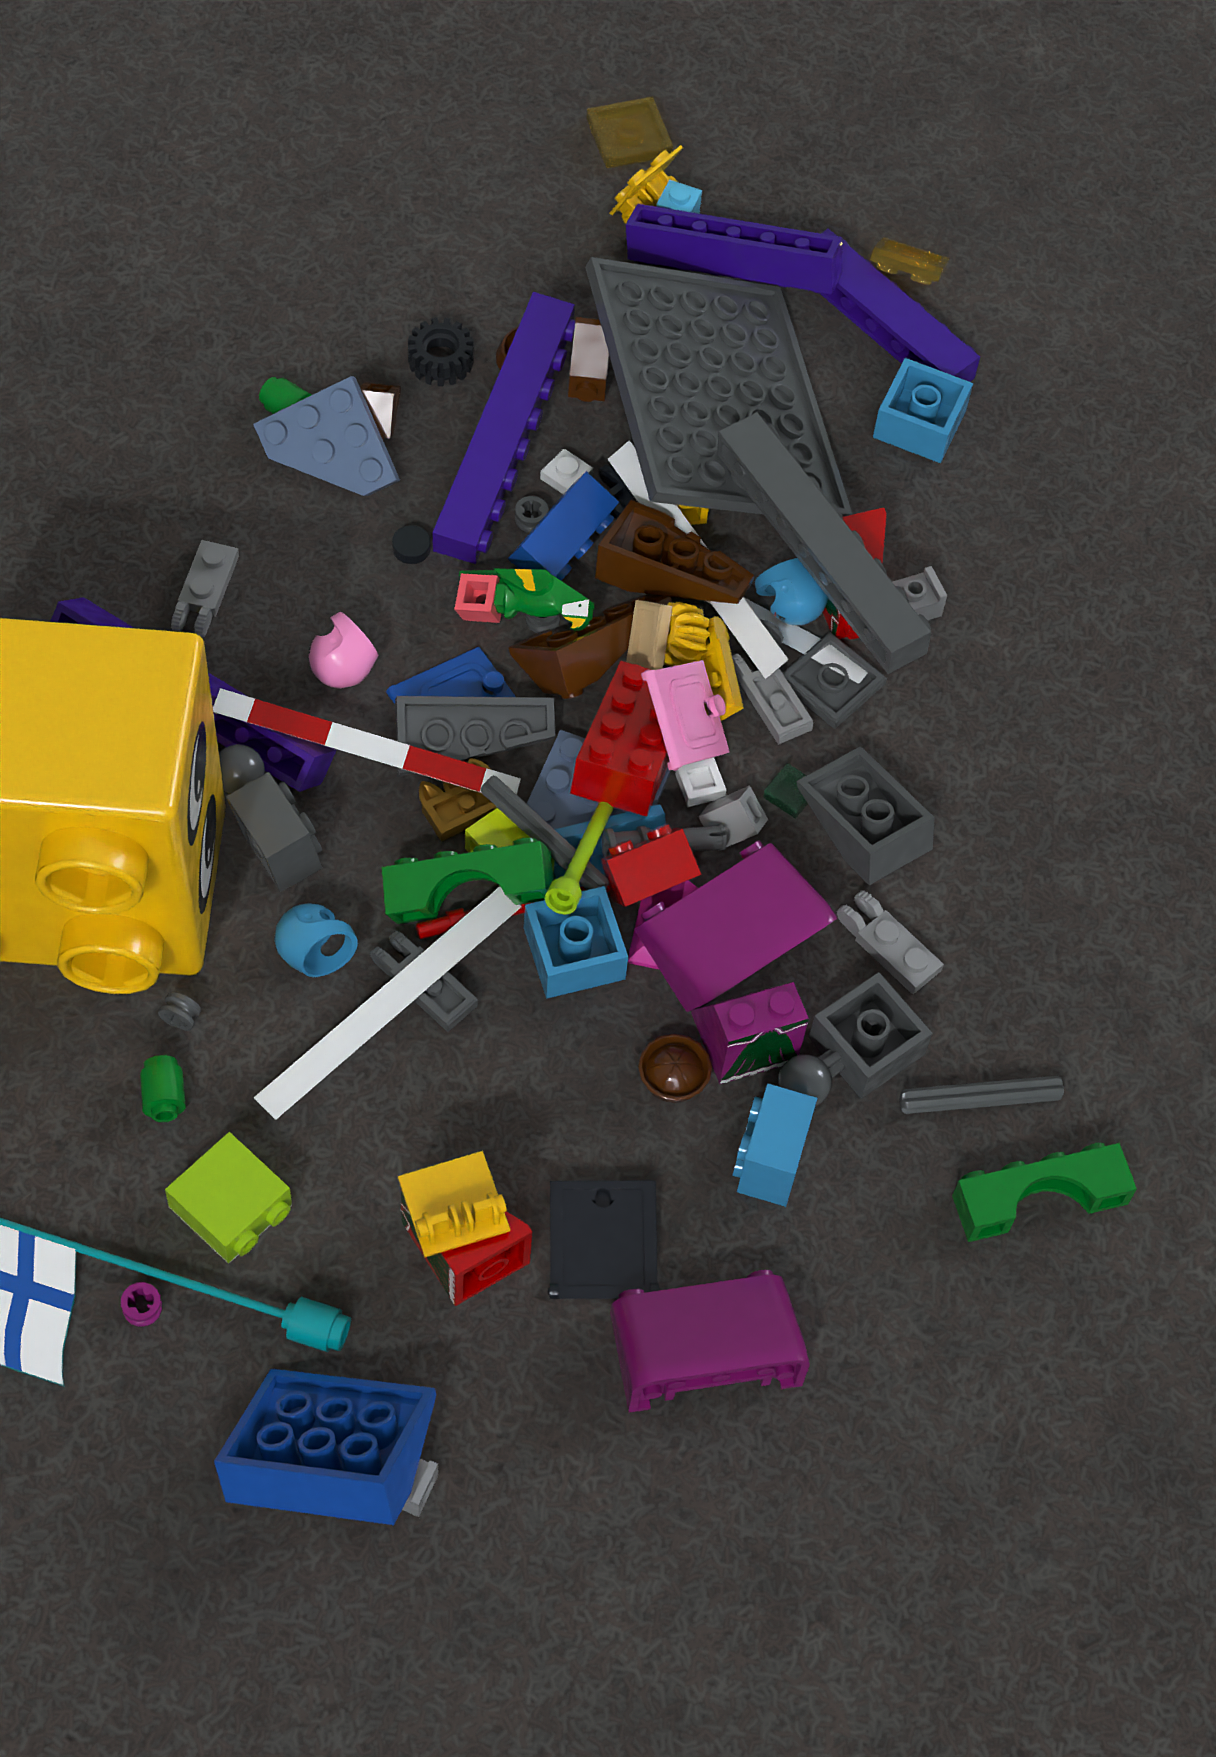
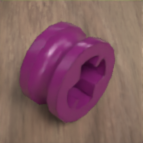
(150, 1294)

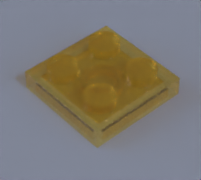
(629, 132)
(920, 263)

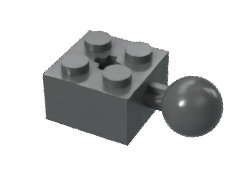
(269, 818)
(862, 1038)

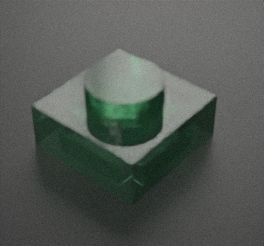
(785, 793)

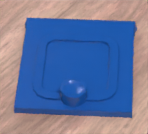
(456, 678)

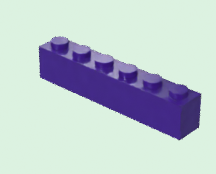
(734, 248)
(896, 319)

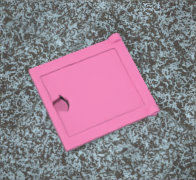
(680, 709)

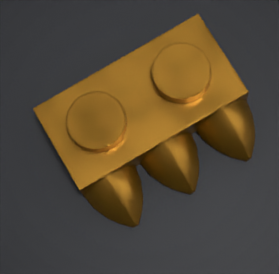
(455, 808)

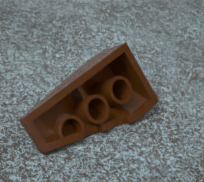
(657, 558)
(574, 659)

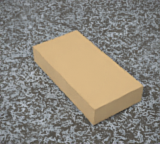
(649, 634)

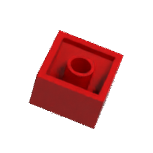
(649, 865)

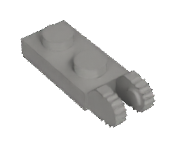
(205, 585)
(774, 701)
(890, 943)

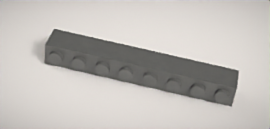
(824, 543)

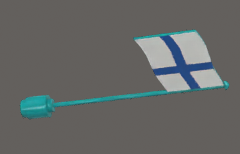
(41, 1290)

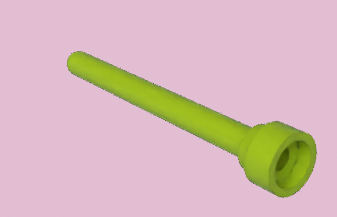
(565, 891)

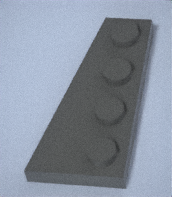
(472, 725)

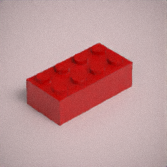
(624, 747)

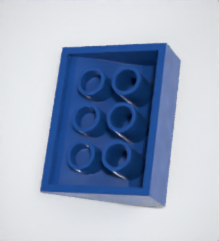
(327, 1446)

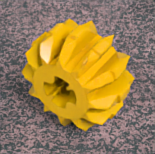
(686, 634)

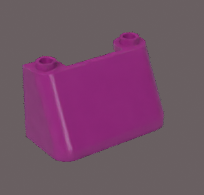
(733, 925)
(707, 1337)

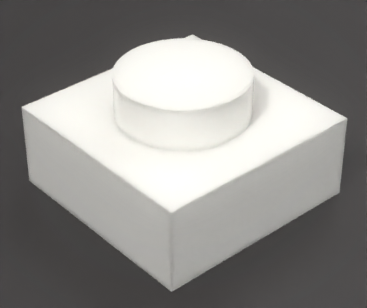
(564, 471)
(700, 782)

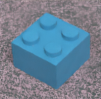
(922, 410)
(577, 947)
(773, 1144)

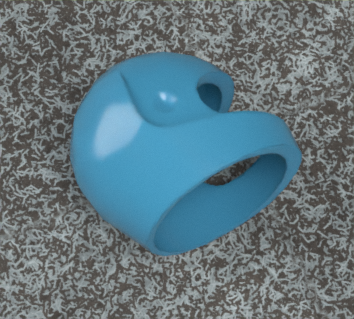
(796, 592)
(303, 933)

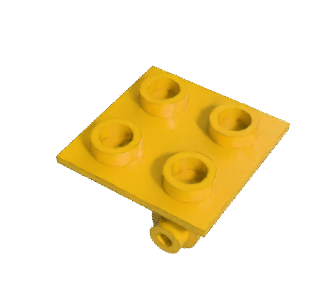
(645, 186)
(454, 1204)

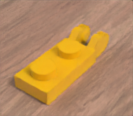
(721, 668)

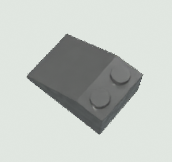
(868, 815)

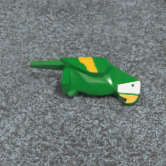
(538, 595)

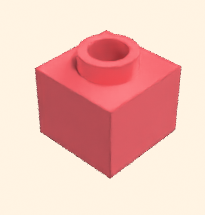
(471, 593)

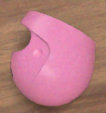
(343, 655)

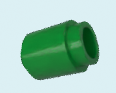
(280, 393)
(162, 1088)

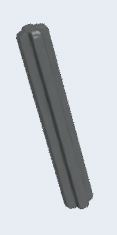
(539, 829)
(981, 1094)

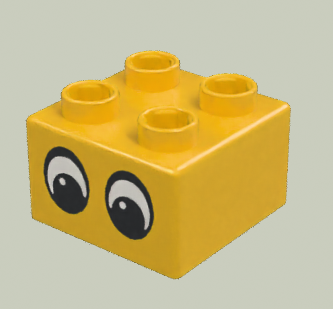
(107, 802)

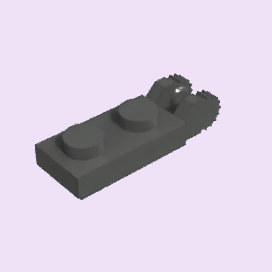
(444, 1000)

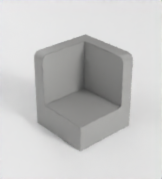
(738, 813)

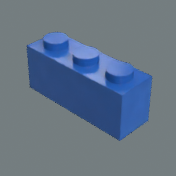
(567, 528)

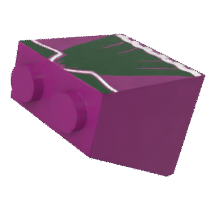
(752, 1031)

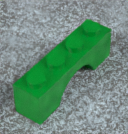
(418, 887)
(1093, 1178)

